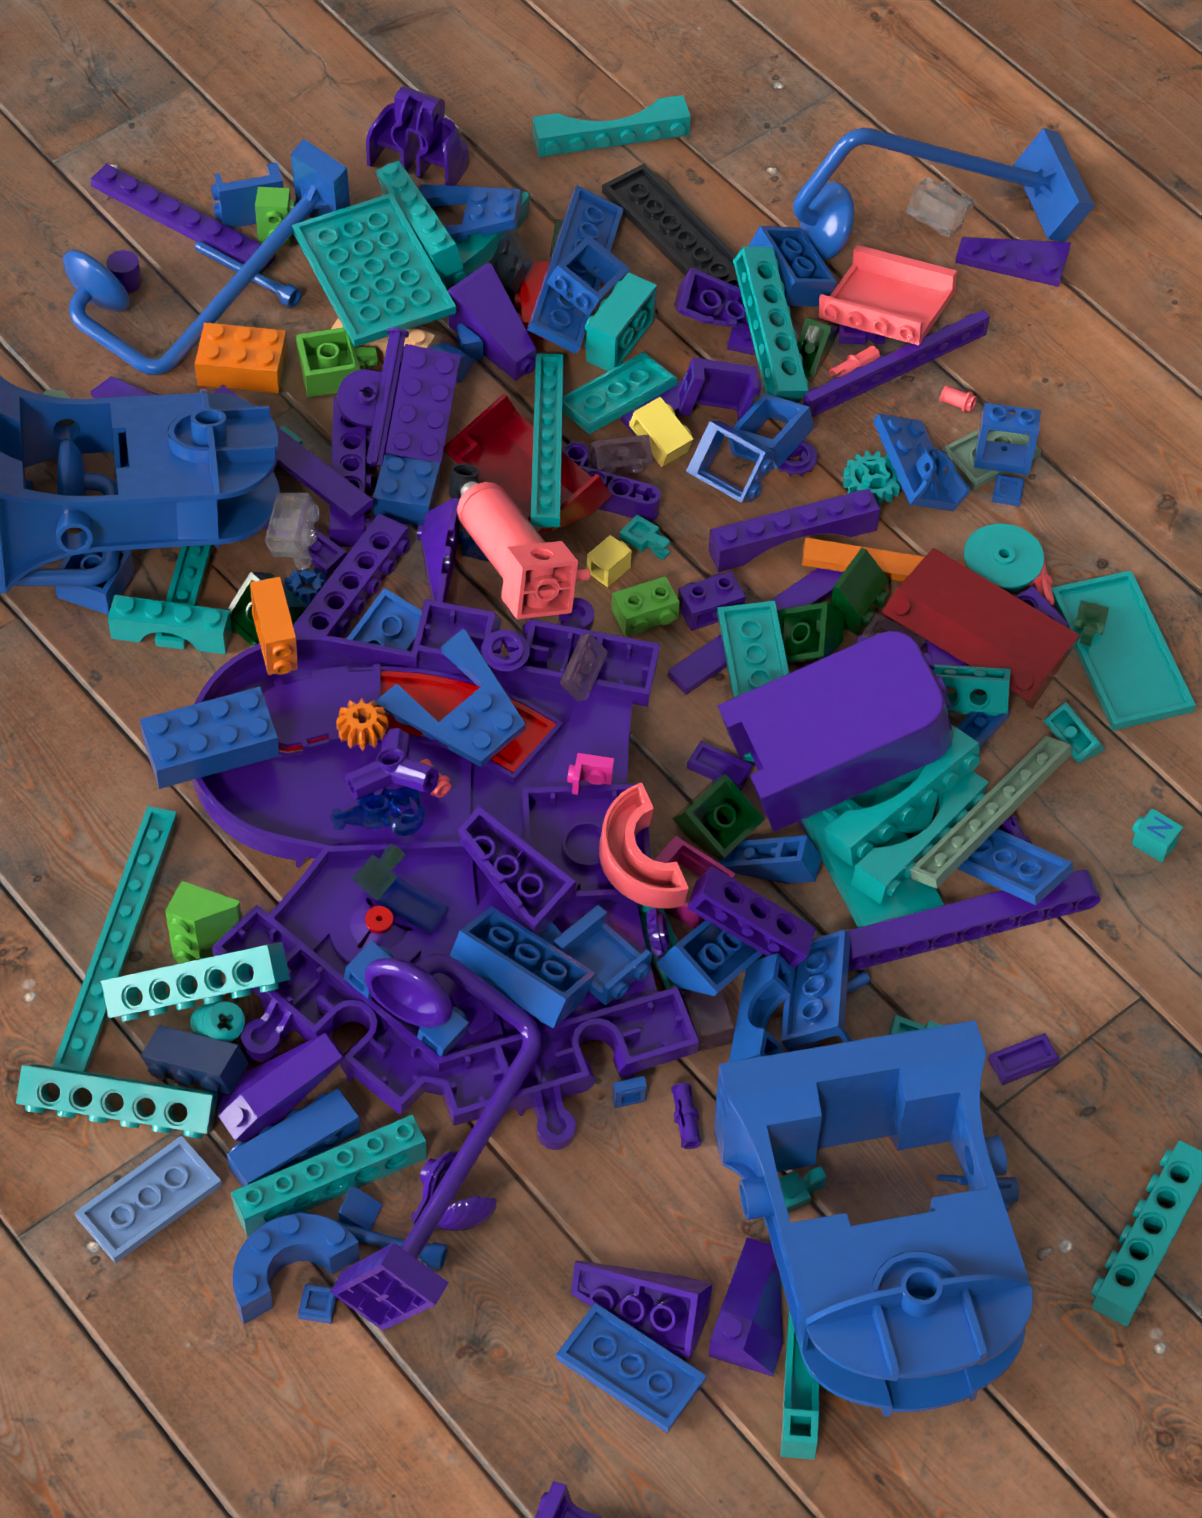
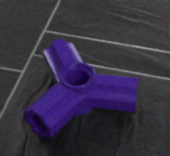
(392, 769)

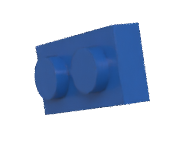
(982, 726)

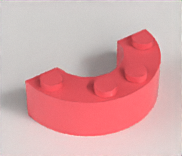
(623, 862)

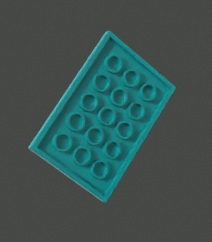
(373, 269)

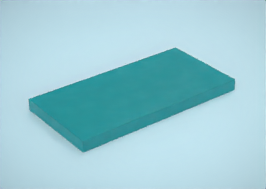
(1130, 660)
(910, 899)

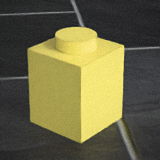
(609, 560)

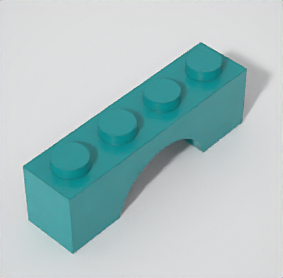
(201, 626)

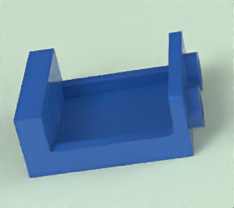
(237, 198)
(606, 954)

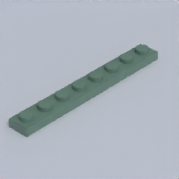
(990, 812)

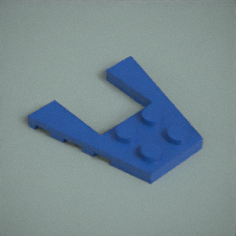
(485, 211)
(475, 727)

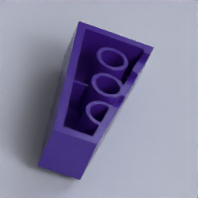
(520, 874)

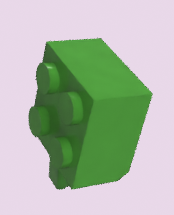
(328, 358)

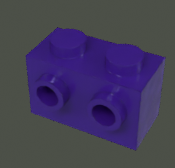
(700, 599)

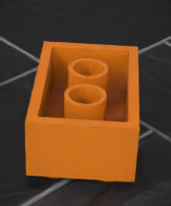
(241, 357)

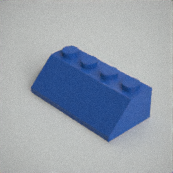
(707, 959)

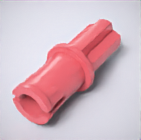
(853, 361)
(1043, 585)

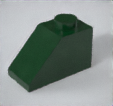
(815, 344)

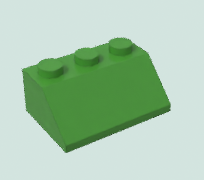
(198, 921)

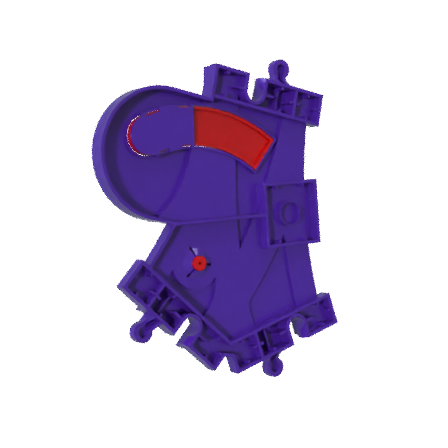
(329, 919)

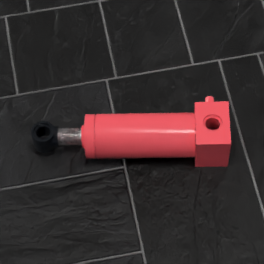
(535, 574)

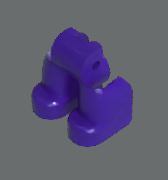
(420, 133)

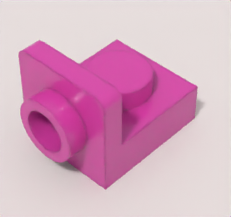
(590, 768)

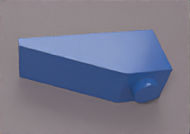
(776, 859)

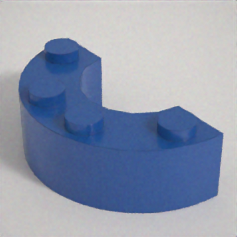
(282, 1243)

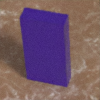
(714, 763)
(1023, 1059)

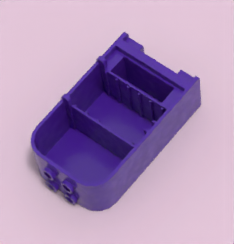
(841, 726)

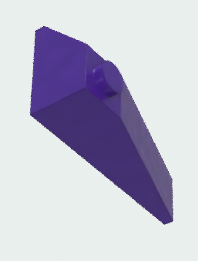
(710, 300)
(439, 547)
(276, 1087)

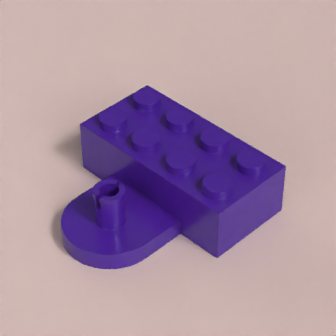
(419, 405)

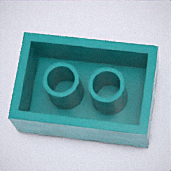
(620, 322)

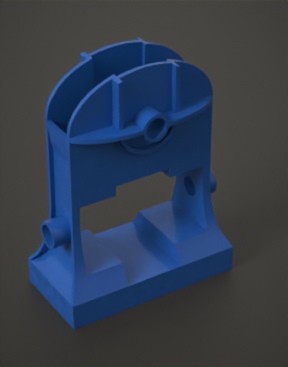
(183, 464)
(896, 1306)

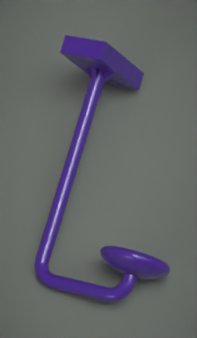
(392, 1281)

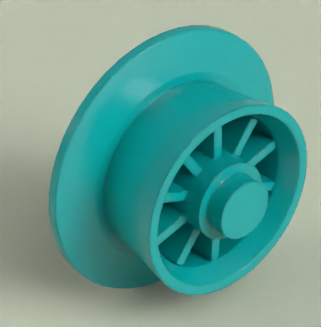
(1004, 556)

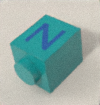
(1156, 835)

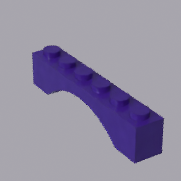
(842, 515)

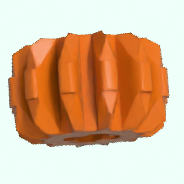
(362, 724)

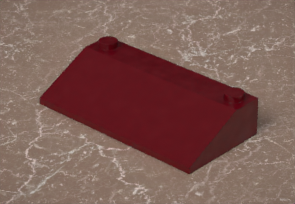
(502, 450)
(981, 624)

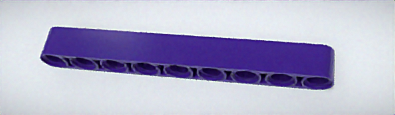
(965, 922)

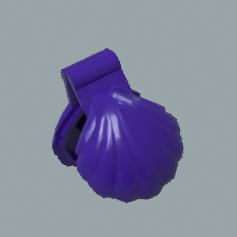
(461, 1214)

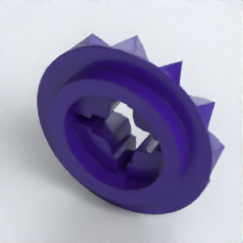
(807, 460)
(513, 642)
(658, 932)

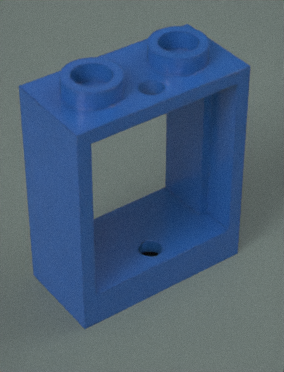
(598, 262)
(767, 406)
(707, 451)
(1007, 456)

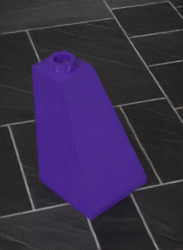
(490, 314)

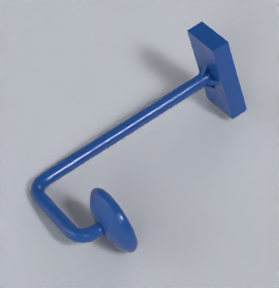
(1042, 169)
(319, 189)
(74, 481)

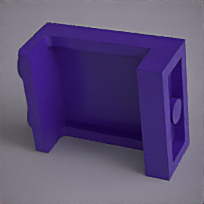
(719, 386)

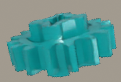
(872, 473)

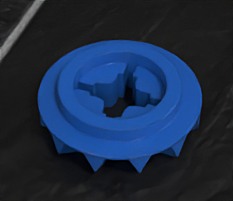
(306, 595)

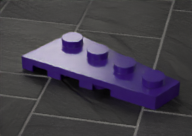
(1017, 258)

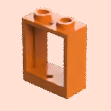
(274, 626)

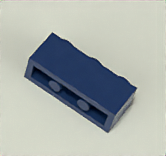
(194, 1060)

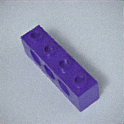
(750, 917)

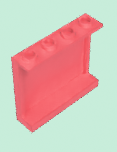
(889, 295)

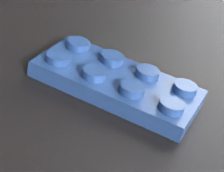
(148, 1199)

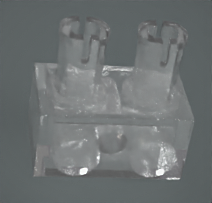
(939, 206)
(292, 527)

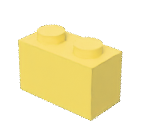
(667, 435)

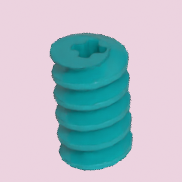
(218, 1021)

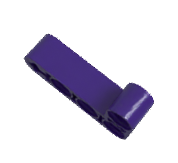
(628, 495)

